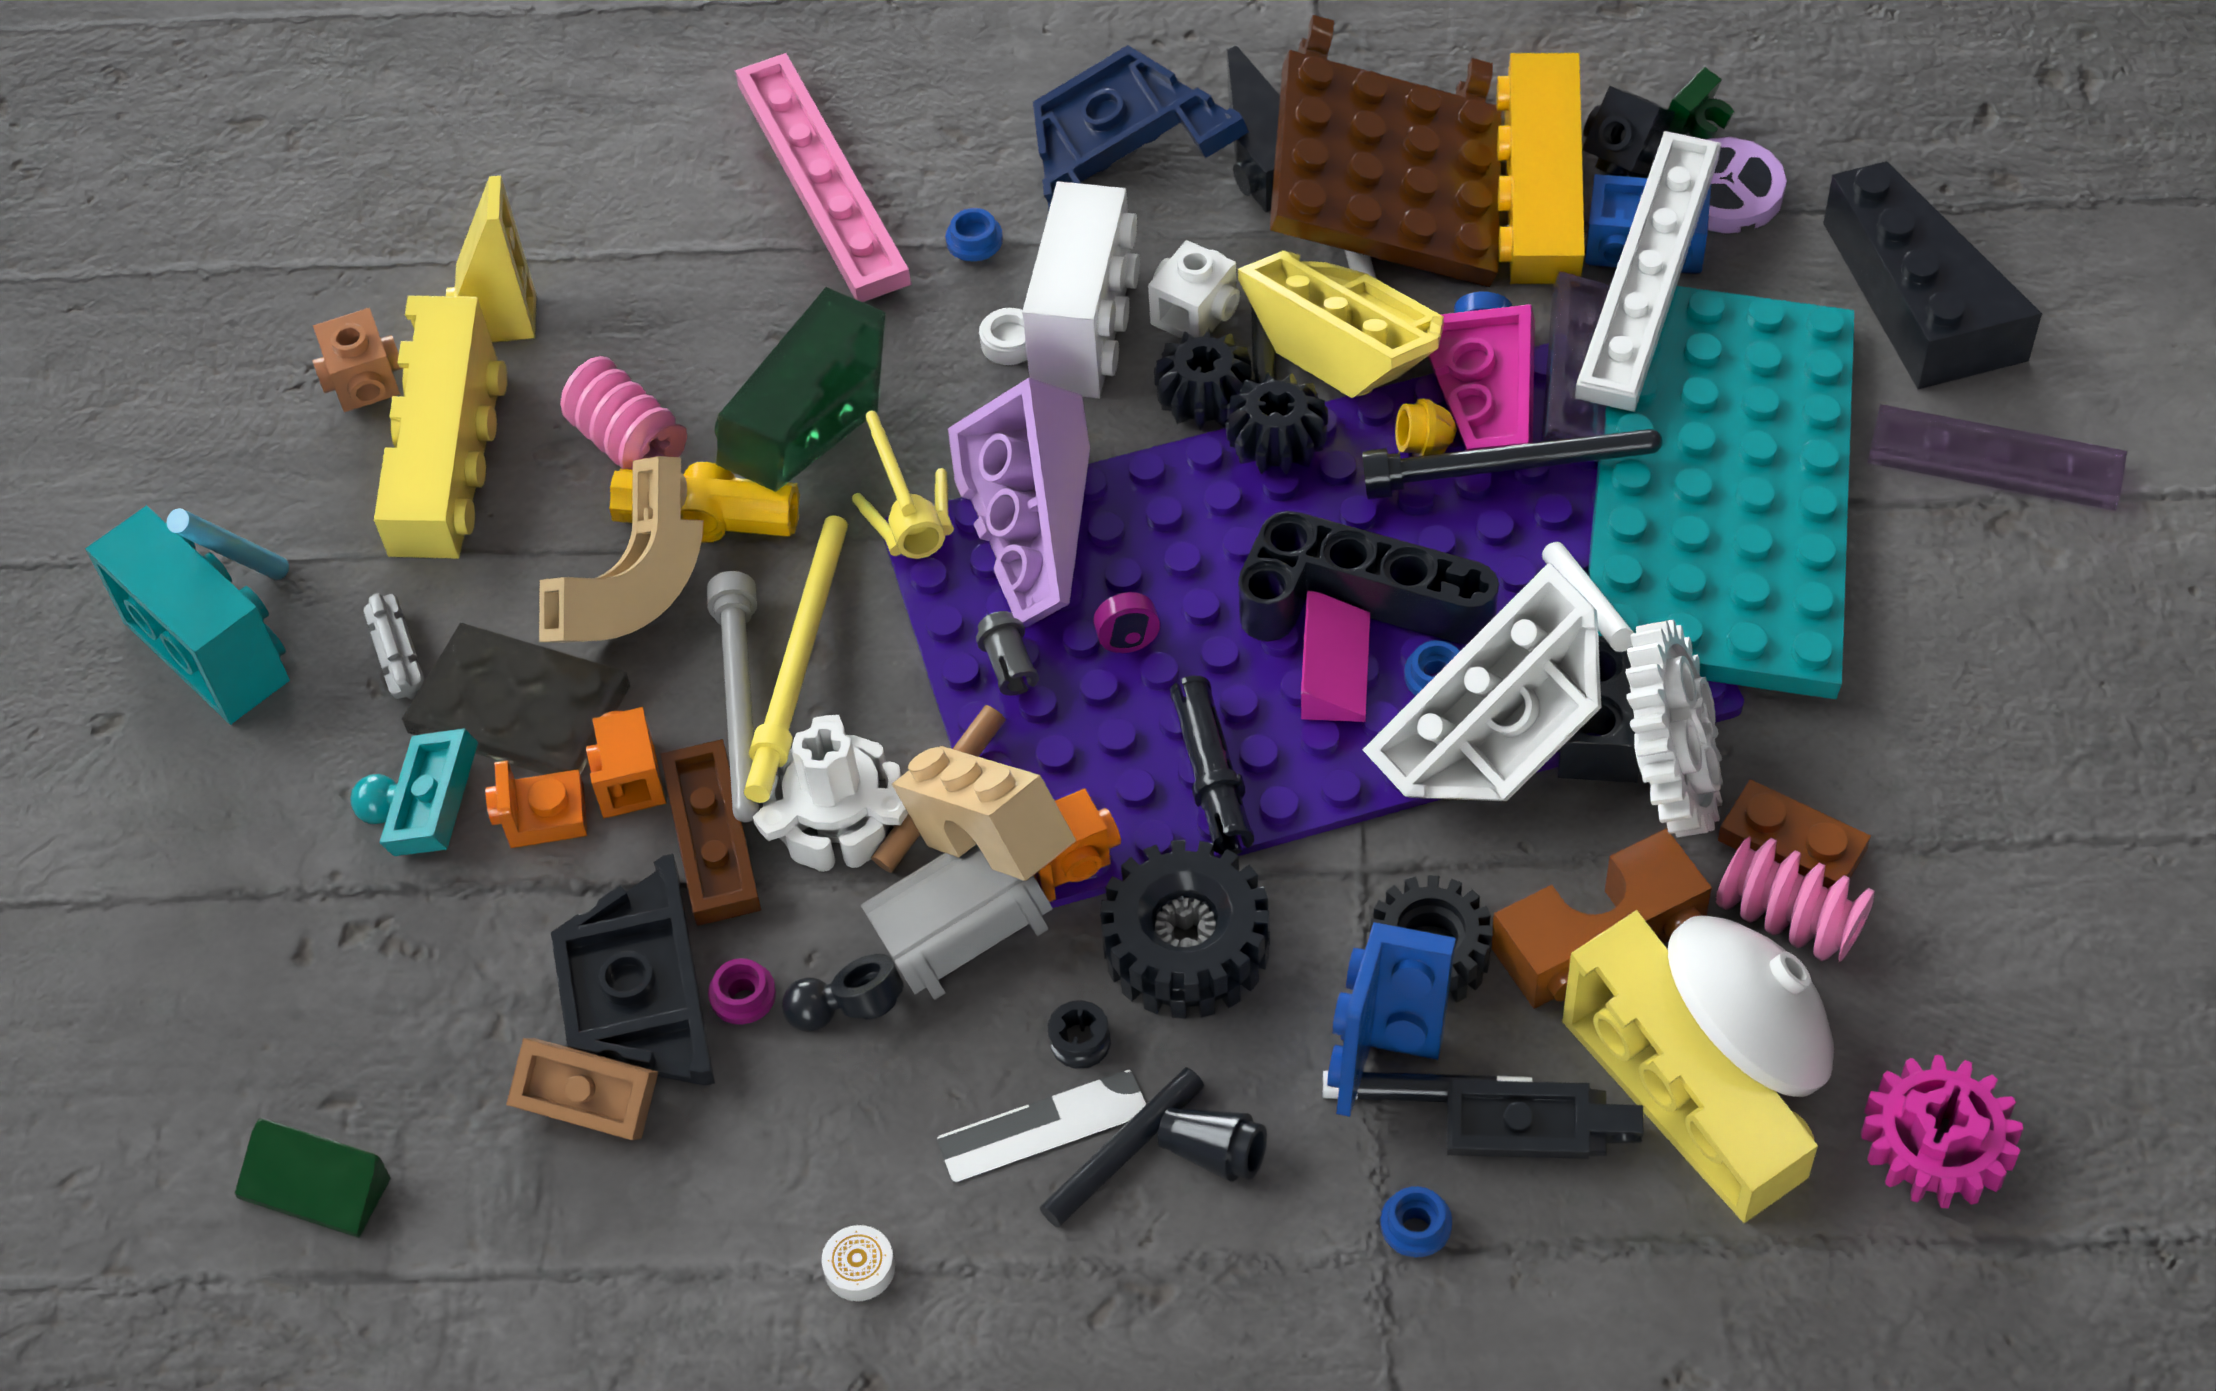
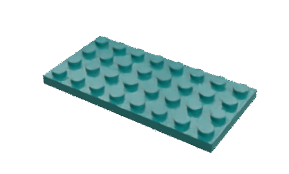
(1746, 498)

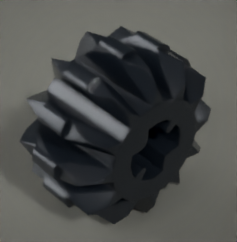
(1201, 377)
(1277, 423)

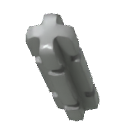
(394, 646)

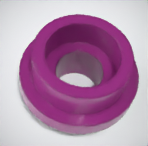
(735, 977)

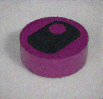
(1126, 622)

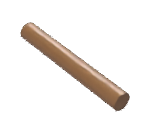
(973, 743)

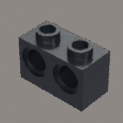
(1612, 754)

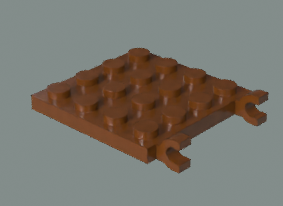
(1387, 163)

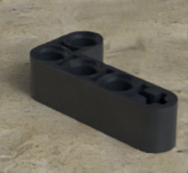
(1364, 569)

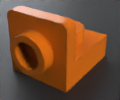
(537, 806)

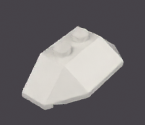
(1500, 700)

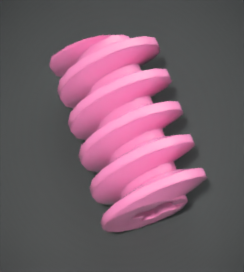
(619, 414)
(1794, 900)

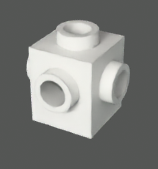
(1193, 291)

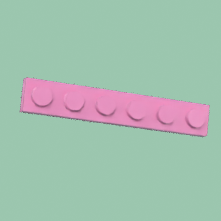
(823, 179)

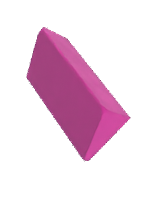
(1334, 660)

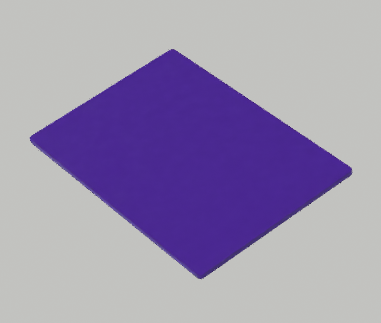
(1179, 532)

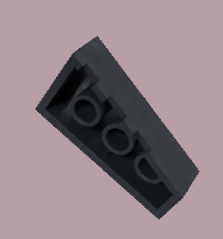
(1925, 281)

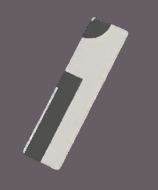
(1041, 1126)

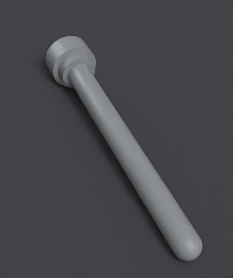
(732, 604)

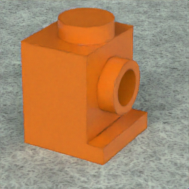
(624, 764)
(1094, 834)

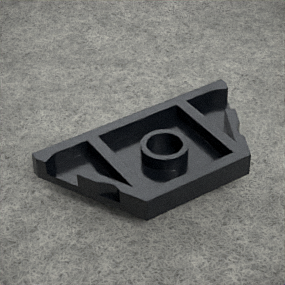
(633, 980)

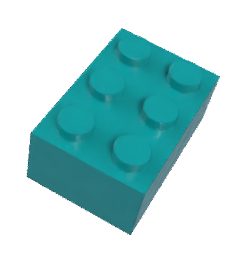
(190, 613)

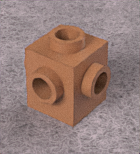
(358, 371)

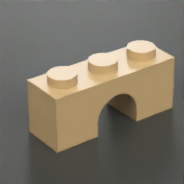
(981, 802)

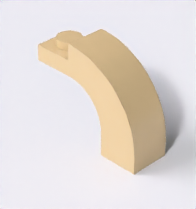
(646, 576)

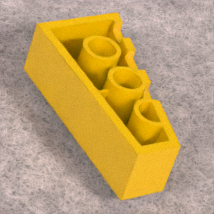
(1542, 167)

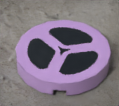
(1744, 186)

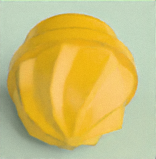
(1424, 428)

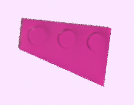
(1488, 374)

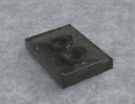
(516, 700)

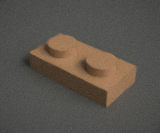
(582, 1088)

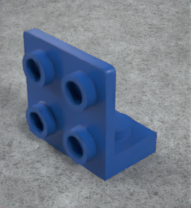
(1394, 1003)

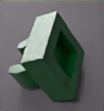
(1696, 105)

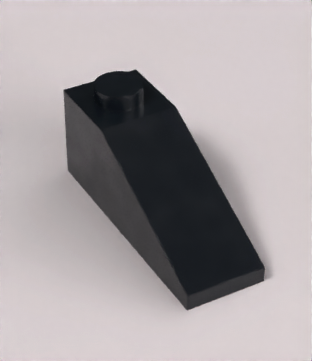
(1259, 107)

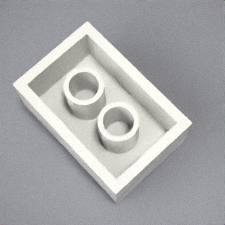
(1081, 288)

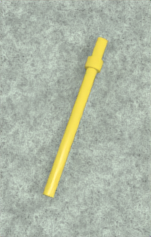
(772, 739)

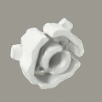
(833, 789)

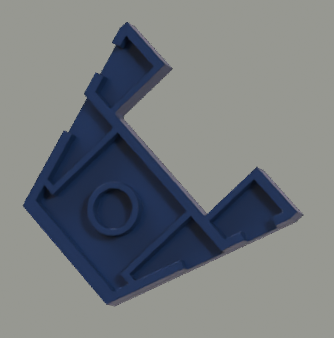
(1119, 109)

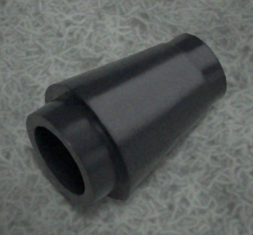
(1215, 1140)

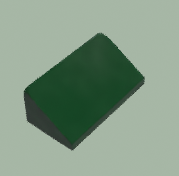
(311, 1177)

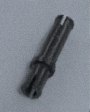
(1216, 783)

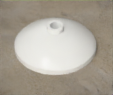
(1753, 1003)

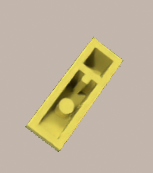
(496, 268)

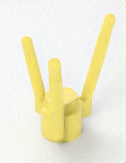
(914, 523)

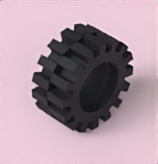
(1448, 911)

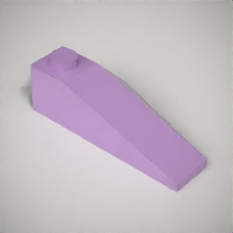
(1026, 477)

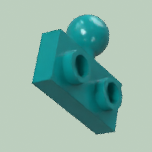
(426, 799)

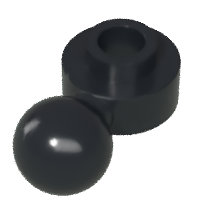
(861, 990)

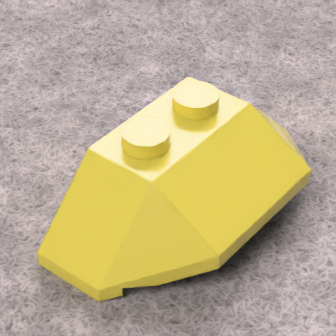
(1339, 321)

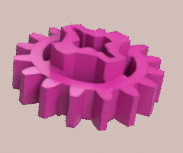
(1977, 1139)

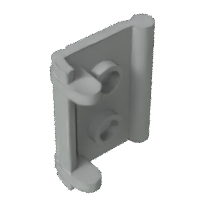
(952, 915)

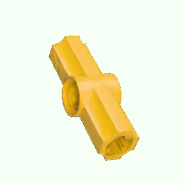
(721, 502)

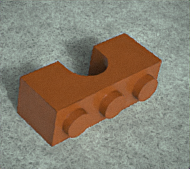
(1542, 931)

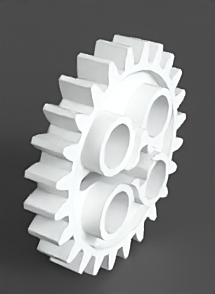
(1674, 728)

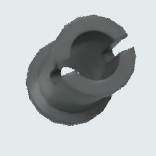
(1002, 640)

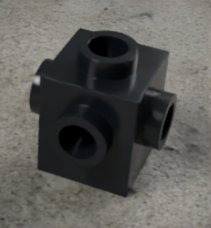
(1625, 132)

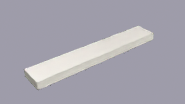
(1648, 272)

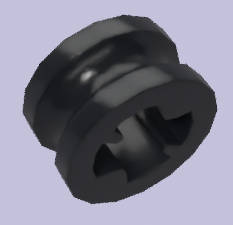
(1078, 1054)

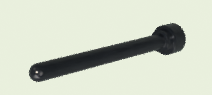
(1389, 471)

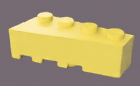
(439, 429)
(1642, 1033)

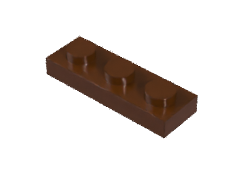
(709, 834)

